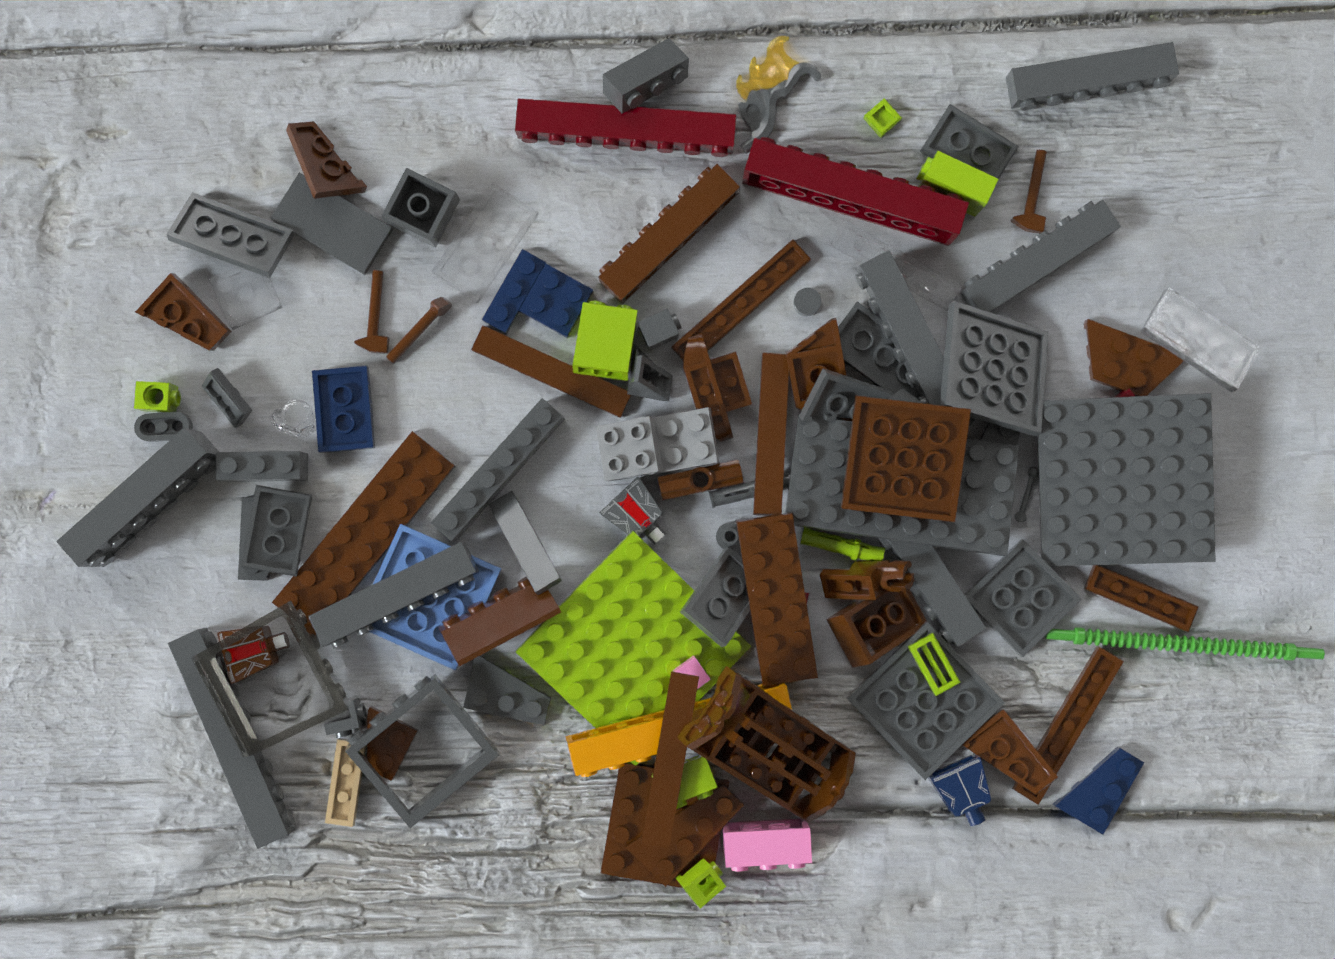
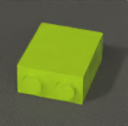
(958, 178)
(605, 340)

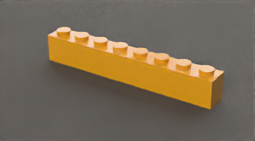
(633, 738)

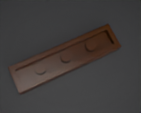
(1141, 597)

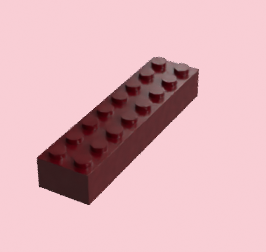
(854, 191)

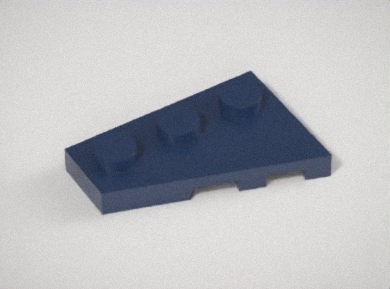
(1102, 790)

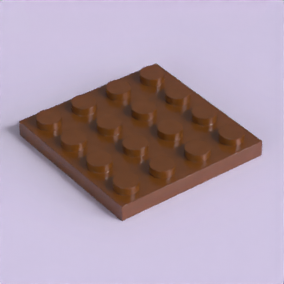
(905, 458)
(628, 822)

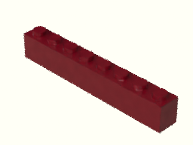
(636, 128)

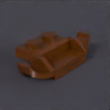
(715, 384)

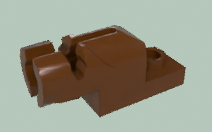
(866, 579)

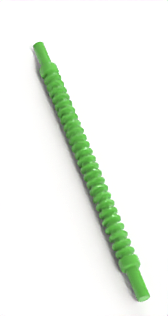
(1287, 651)

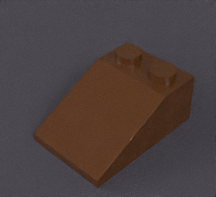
(876, 626)

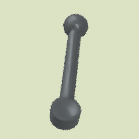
(1021, 516)

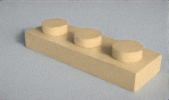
(344, 787)

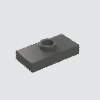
(226, 397)

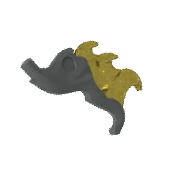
(766, 85)

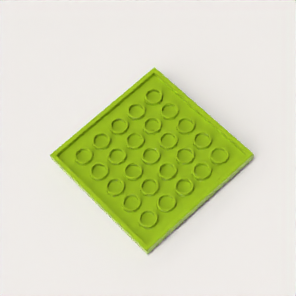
(623, 638)

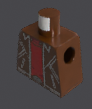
(252, 652)

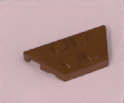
(810, 356)
(1126, 360)

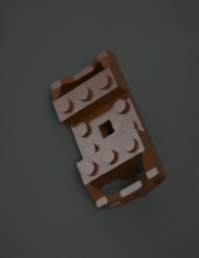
(742, 728)

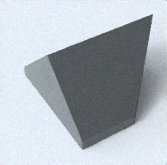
(647, 378)

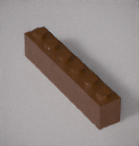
(669, 233)

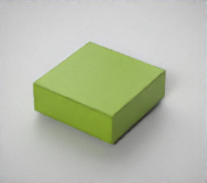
(882, 118)

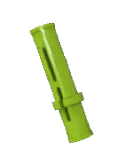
(853, 548)

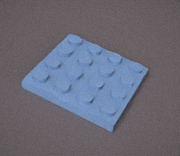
(419, 628)

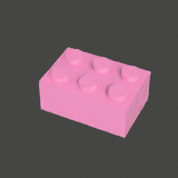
(767, 844)

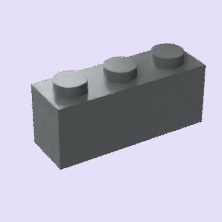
(645, 75)
(262, 466)

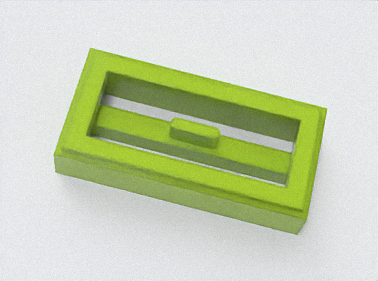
(922, 643)

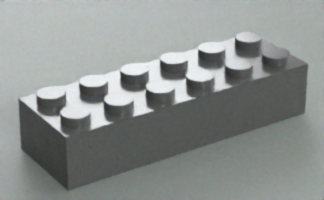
(140, 499)

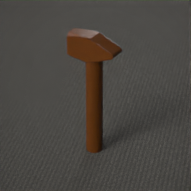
(1029, 220)
(438, 307)
(373, 342)

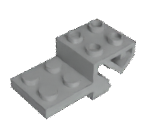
(657, 444)

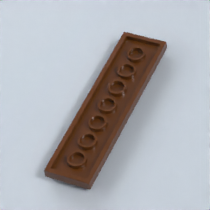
(367, 528)

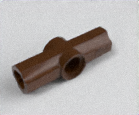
(718, 476)

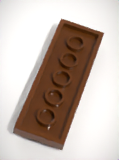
(777, 599)

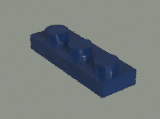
(513, 291)

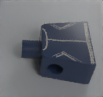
(963, 788)

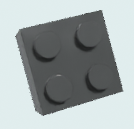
(420, 207)

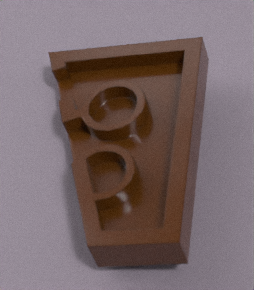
(320, 164)
(182, 311)
(1009, 751)

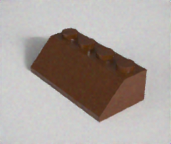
(496, 620)

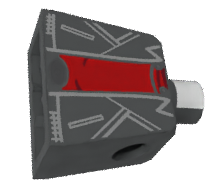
(635, 511)

